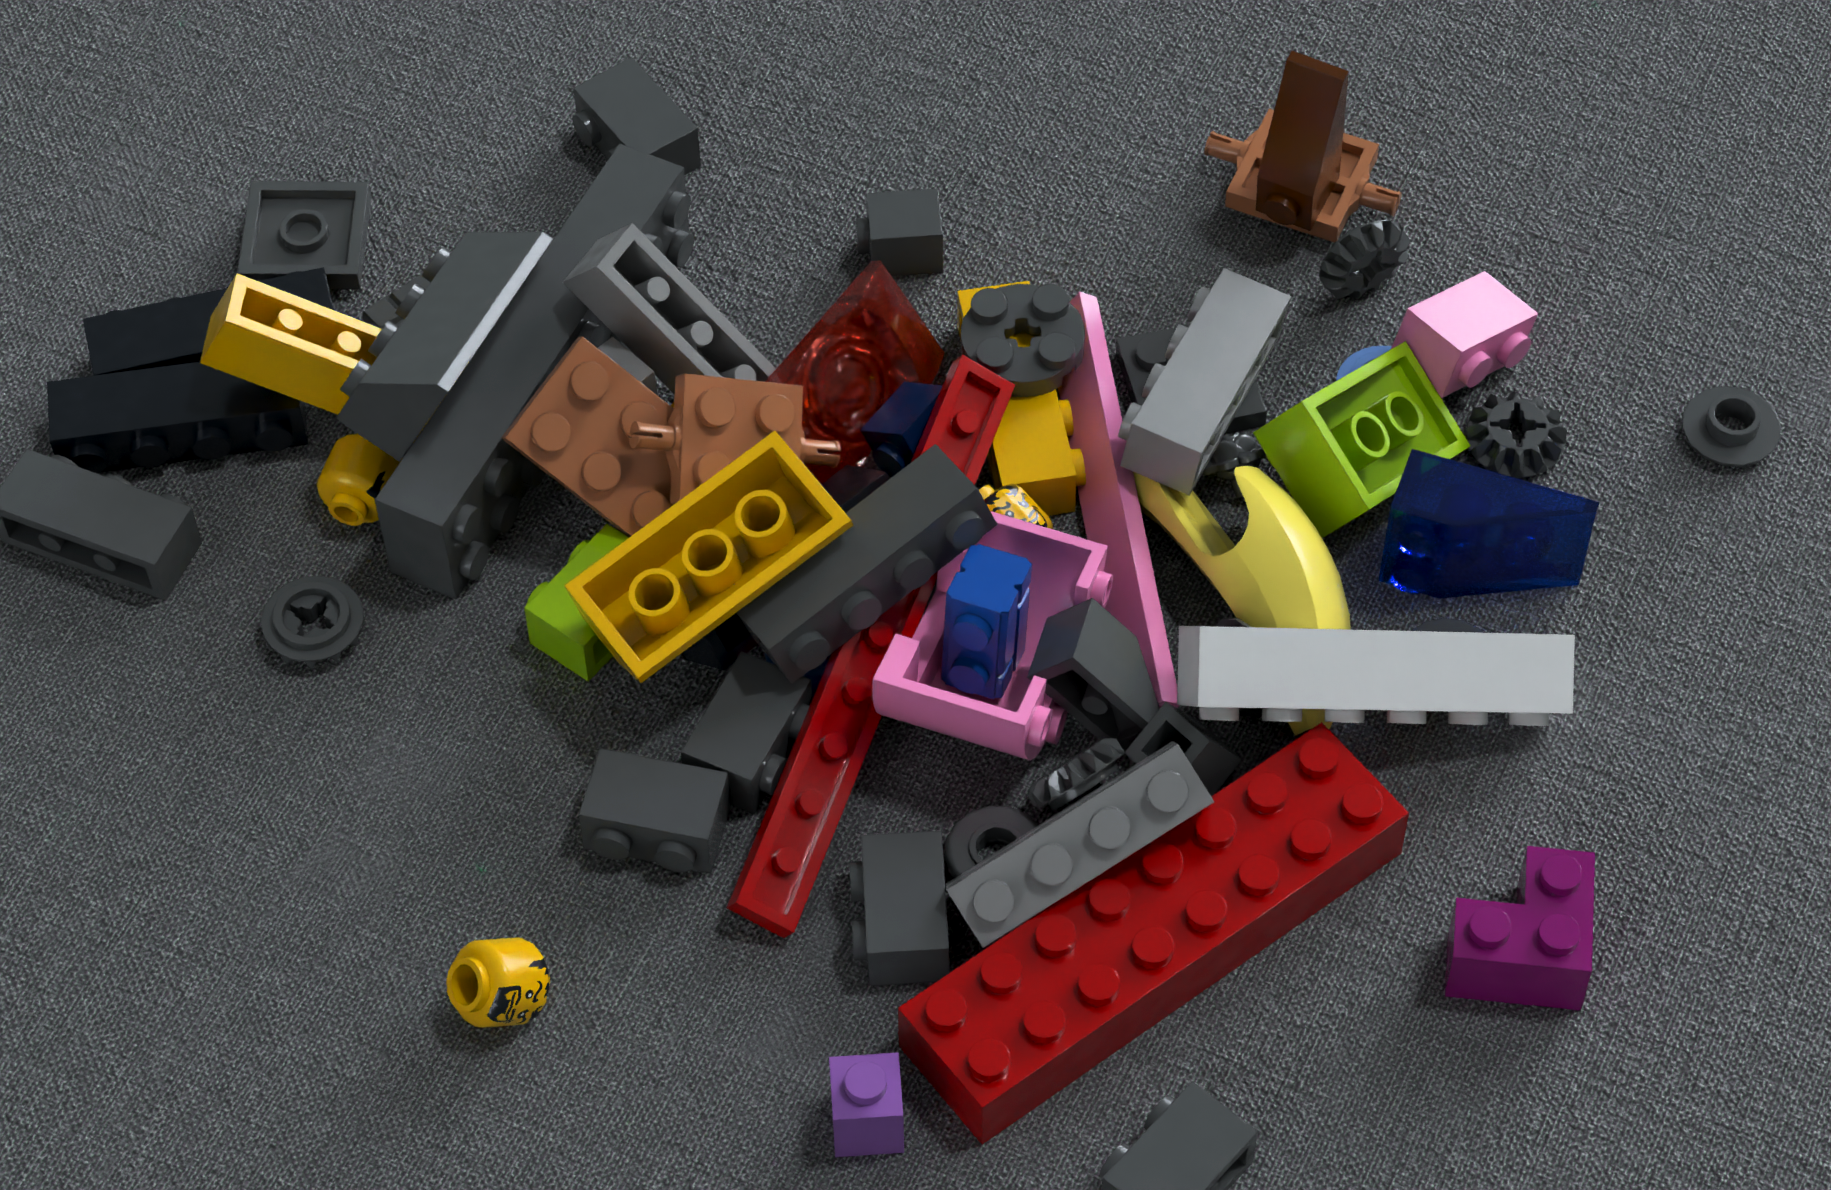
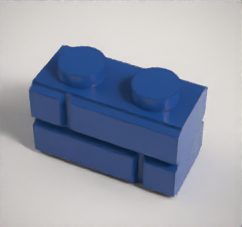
(985, 621)

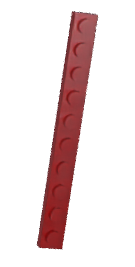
(842, 712)

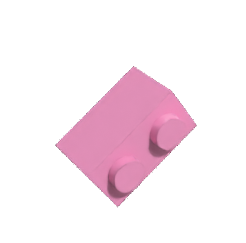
(1467, 332)

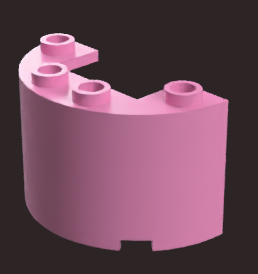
(1025, 718)

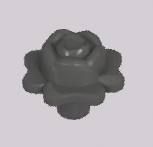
(1234, 451)

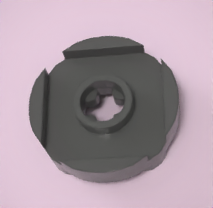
(1030, 310)

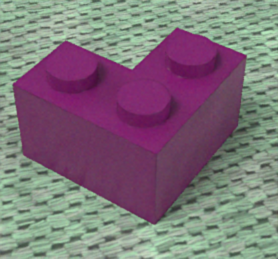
(1532, 948)

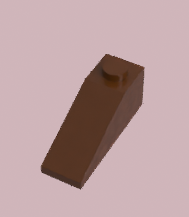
(1303, 142)

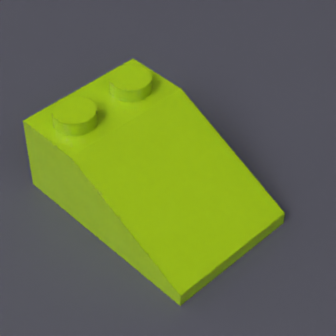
(1354, 438)

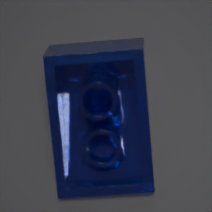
(1481, 532)

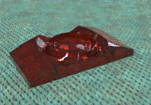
(856, 363)

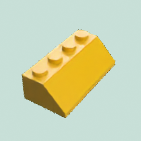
(707, 557)

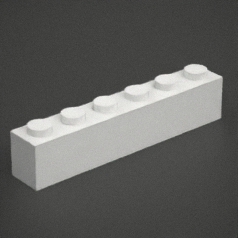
(1374, 671)

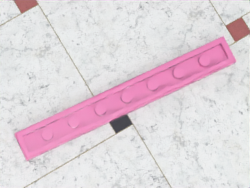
(1112, 502)

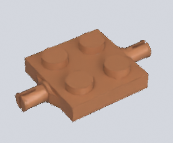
(1347, 196)
(722, 420)

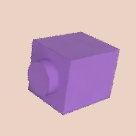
(867, 1104)

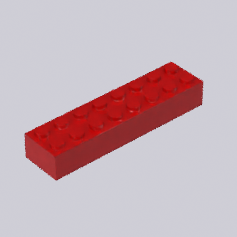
(1150, 932)

